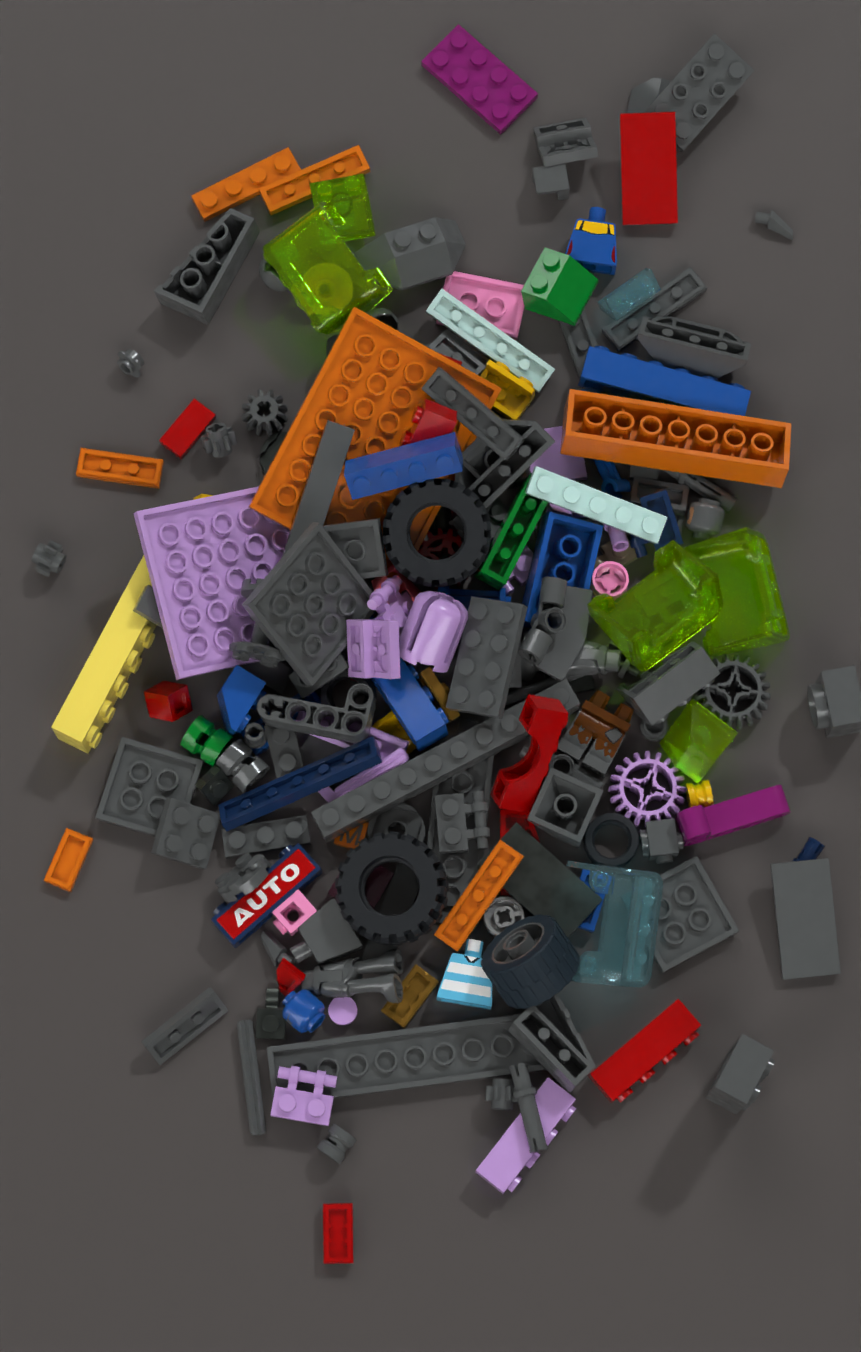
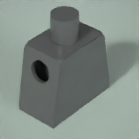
(326, 936)

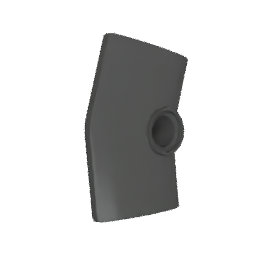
(556, 646)

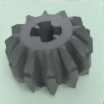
(262, 402)

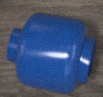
(303, 1011)

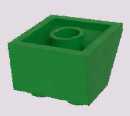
(558, 287)

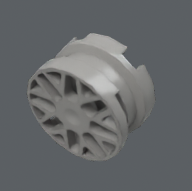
(501, 914)

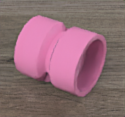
(610, 579)

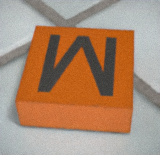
(351, 838)

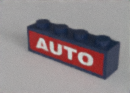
(250, 912)

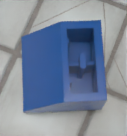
(236, 698)

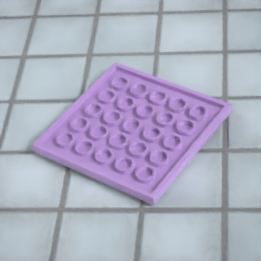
(197, 567)

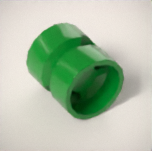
(215, 744)

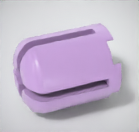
(433, 630)

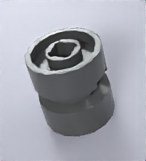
(240, 763)

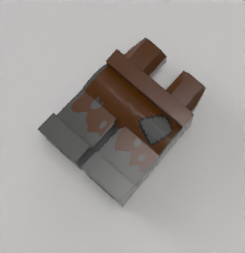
(598, 725)

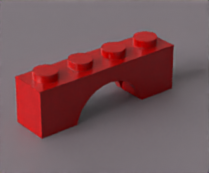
(519, 784)

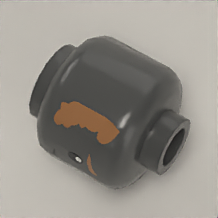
(705, 518)

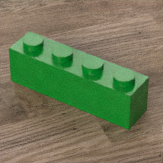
(511, 538)

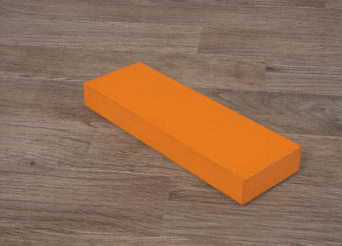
(120, 468)

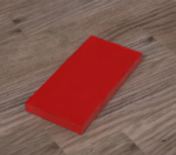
(648, 168)

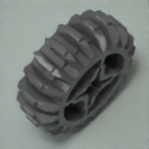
(745, 692)

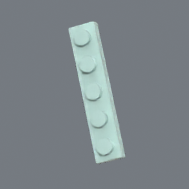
(489, 339)
(596, 505)

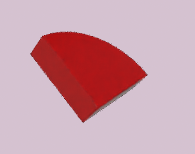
(288, 977)

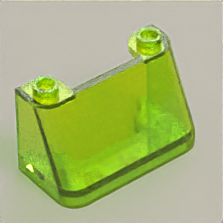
(749, 589)
(661, 608)

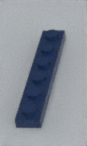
(300, 783)

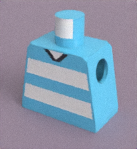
(465, 980)

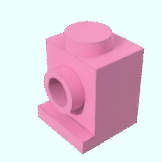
(295, 903)

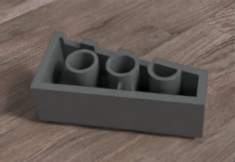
(210, 269)

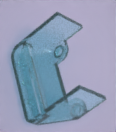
(627, 926)

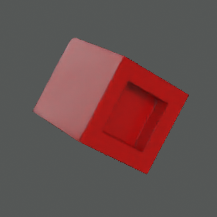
(168, 701)

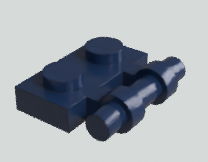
(661, 504)

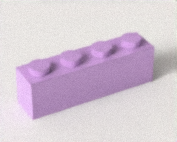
(512, 1152)

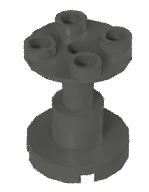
(258, 647)

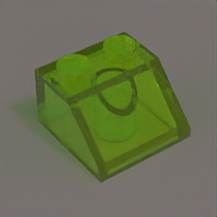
(352, 202)

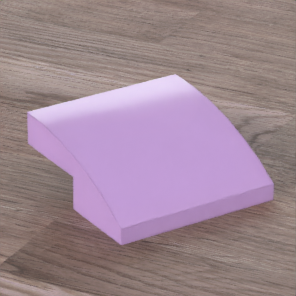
(373, 648)

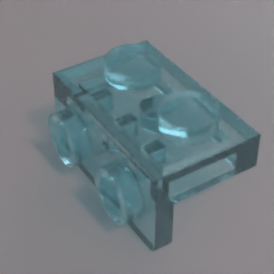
(630, 294)

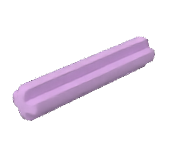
(388, 763)

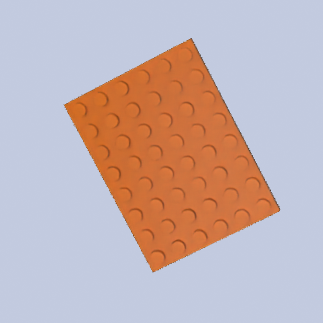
(373, 387)

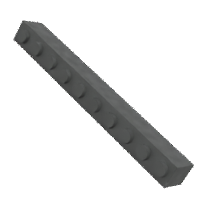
(431, 767)

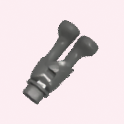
(589, 661)
(345, 977)

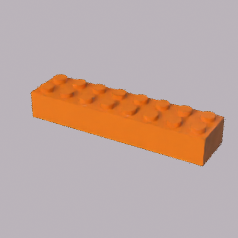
(676, 438)

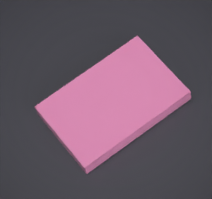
(491, 298)

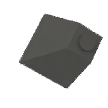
(565, 807)

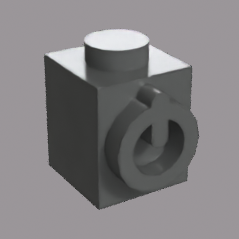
(660, 841)

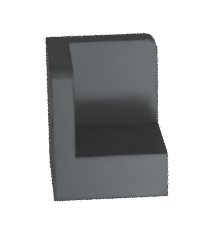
(551, 180)

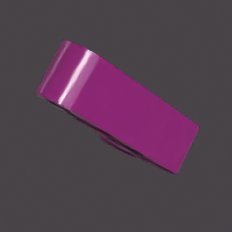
(706, 823)

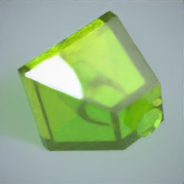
(697, 741)

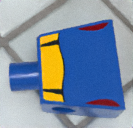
(594, 243)

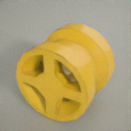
(699, 794)

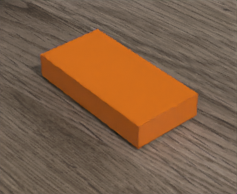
(68, 860)

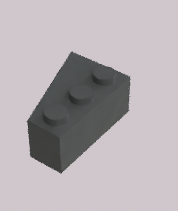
(670, 684)
(554, 1042)

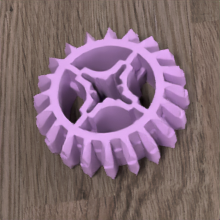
(654, 766)

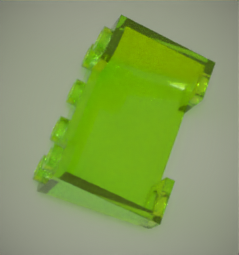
(323, 270)

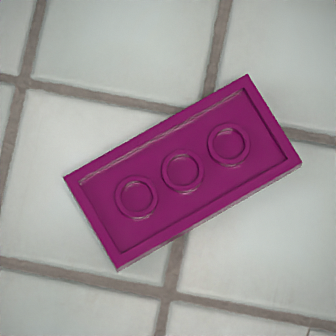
(479, 79)

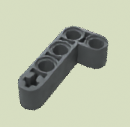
(316, 712)

